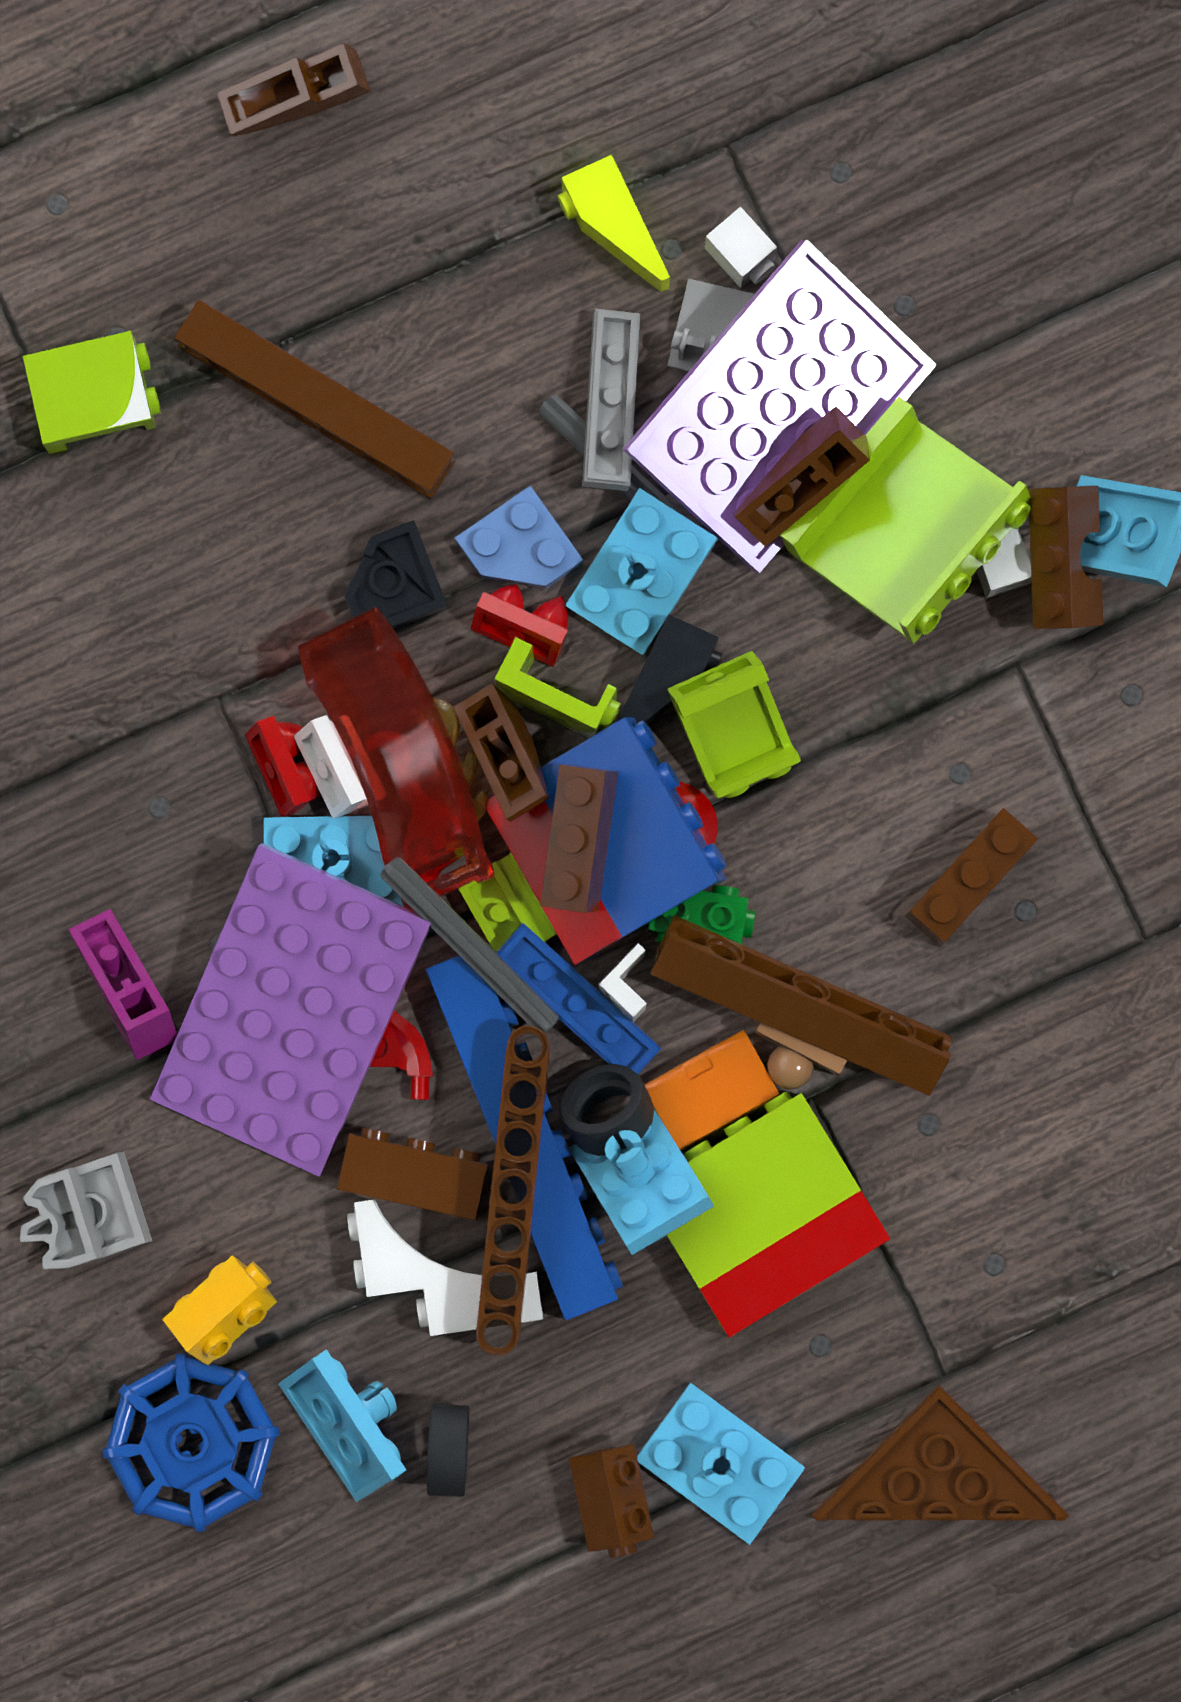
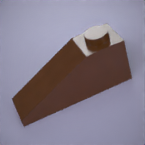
(804, 476)
(503, 750)

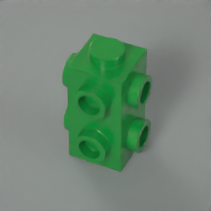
(716, 911)

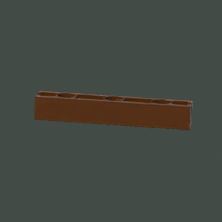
(315, 399)
(801, 1005)

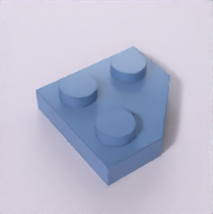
(520, 544)

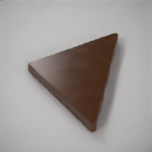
(939, 1470)

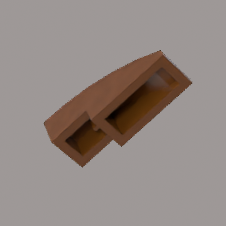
(294, 90)

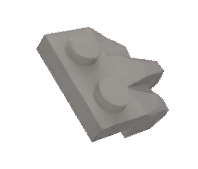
(86, 1213)

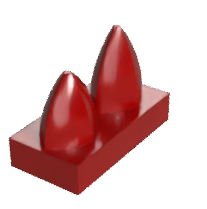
(504, 619)
(274, 752)

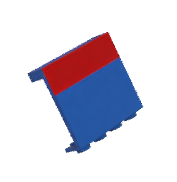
(653, 844)

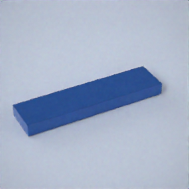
(577, 1001)

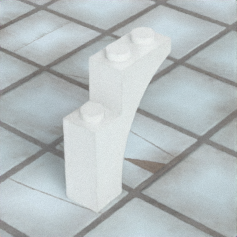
(450, 1295)

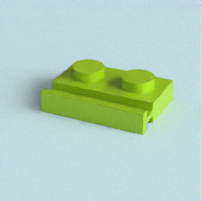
(506, 903)

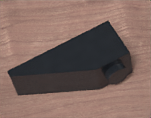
(675, 657)

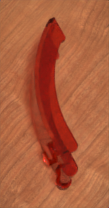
(397, 749)

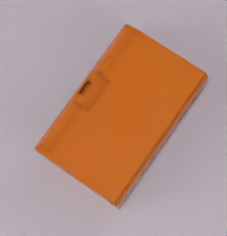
(711, 1090)

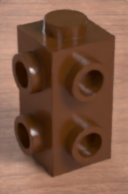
(611, 1500)

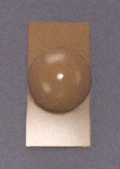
(793, 1059)

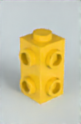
(221, 1309)

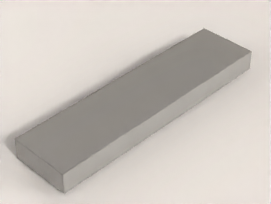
(611, 399)

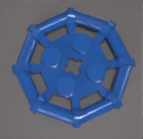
(217, 1449)

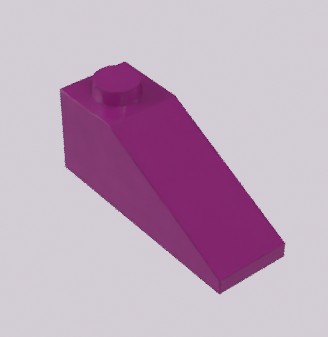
(124, 984)

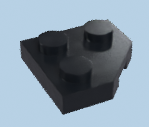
(396, 578)

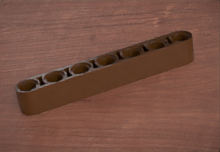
(507, 1166)

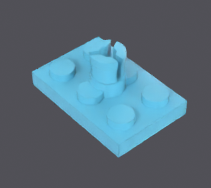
(1136, 534)
(641, 571)
(337, 846)
(645, 1186)
(346, 1423)
(720, 1463)

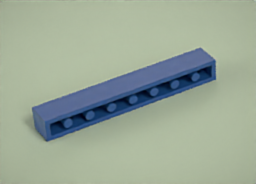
(559, 1225)

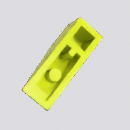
(610, 217)

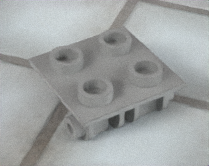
(702, 318)

